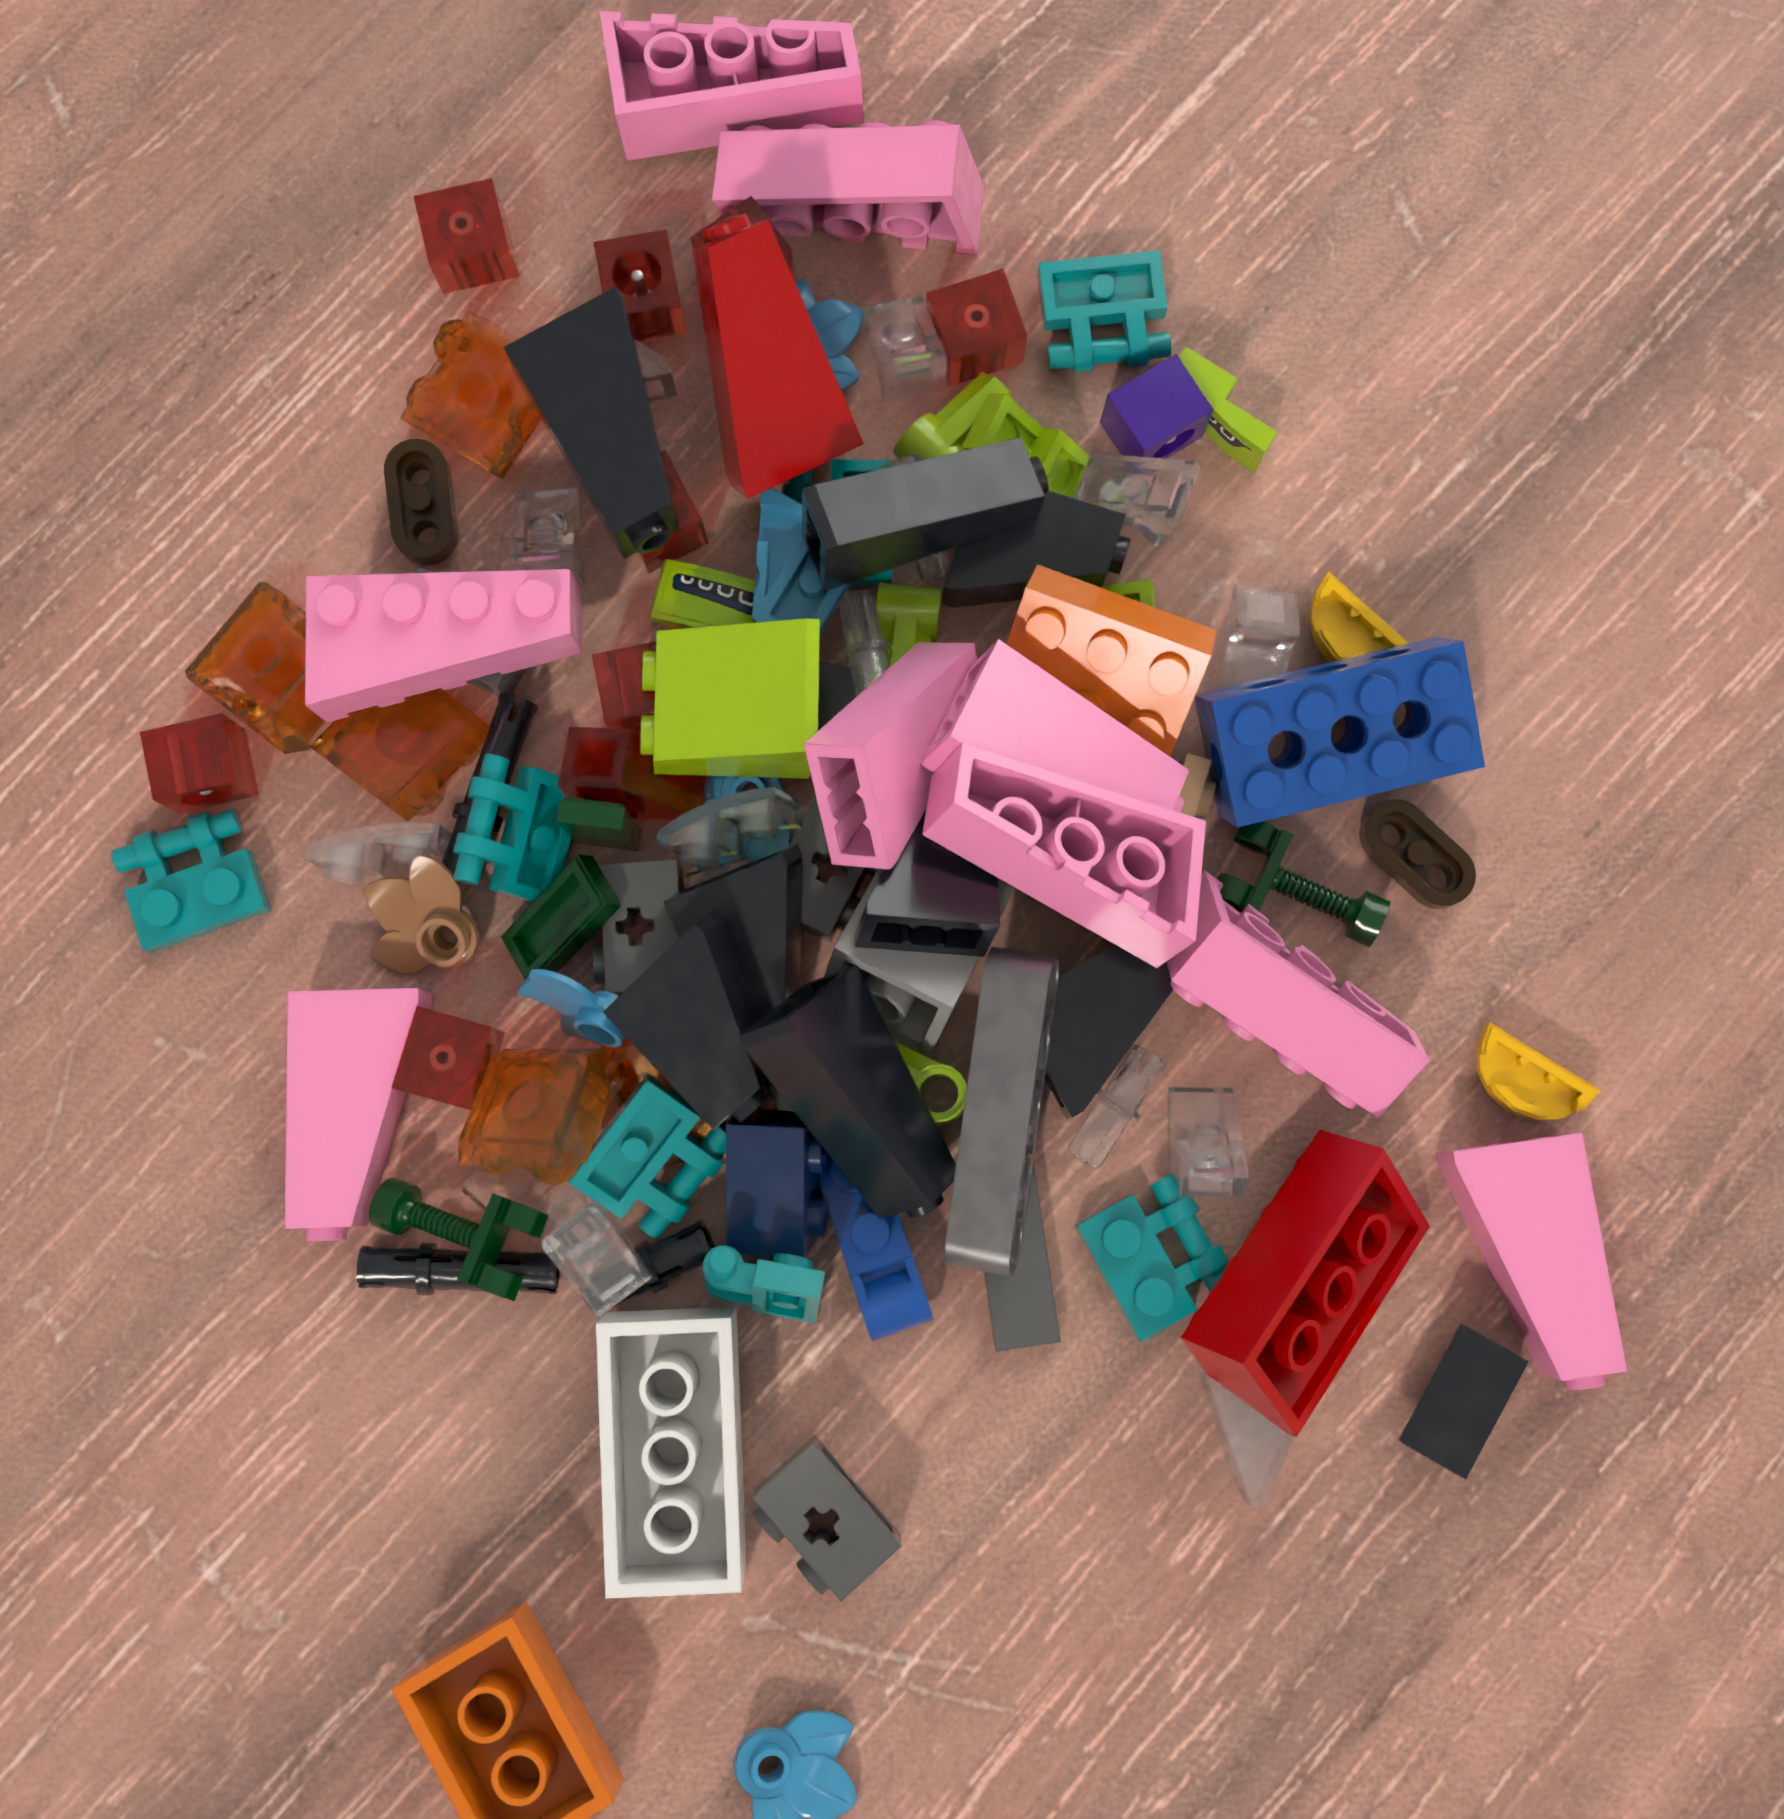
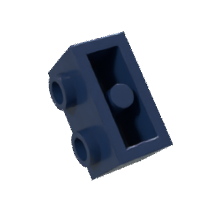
(773, 1185)

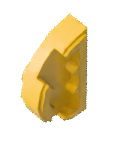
(1344, 624)
(1527, 1080)

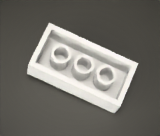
(671, 1452)

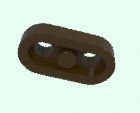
(421, 505)
(1419, 849)

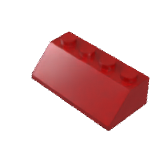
(1307, 1279)

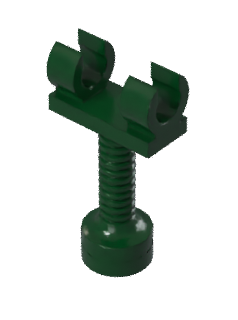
(1361, 916)
(400, 1206)

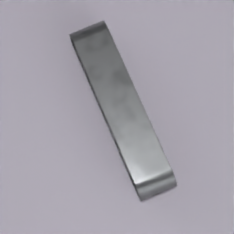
(1002, 1110)

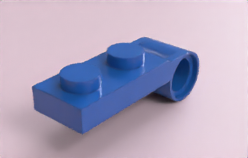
(875, 1258)

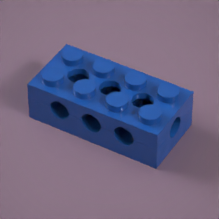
(1371, 757)

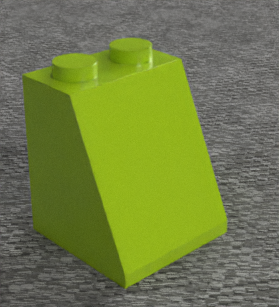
(733, 699)

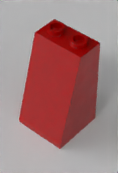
(766, 363)

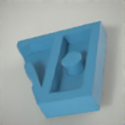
(785, 574)

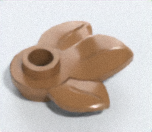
(413, 918)

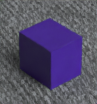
(1156, 412)

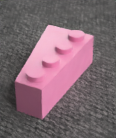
(690, 80)
(856, 181)
(420, 632)
(1075, 847)
(1293, 1006)

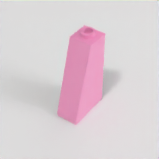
(1036, 719)
(872, 752)
(342, 1102)
(1545, 1249)

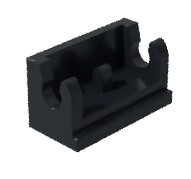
(1463, 1401)

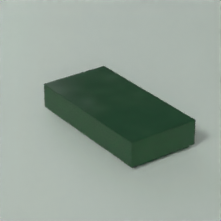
(598, 823)
(562, 918)

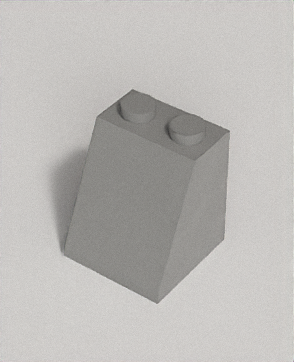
(909, 987)

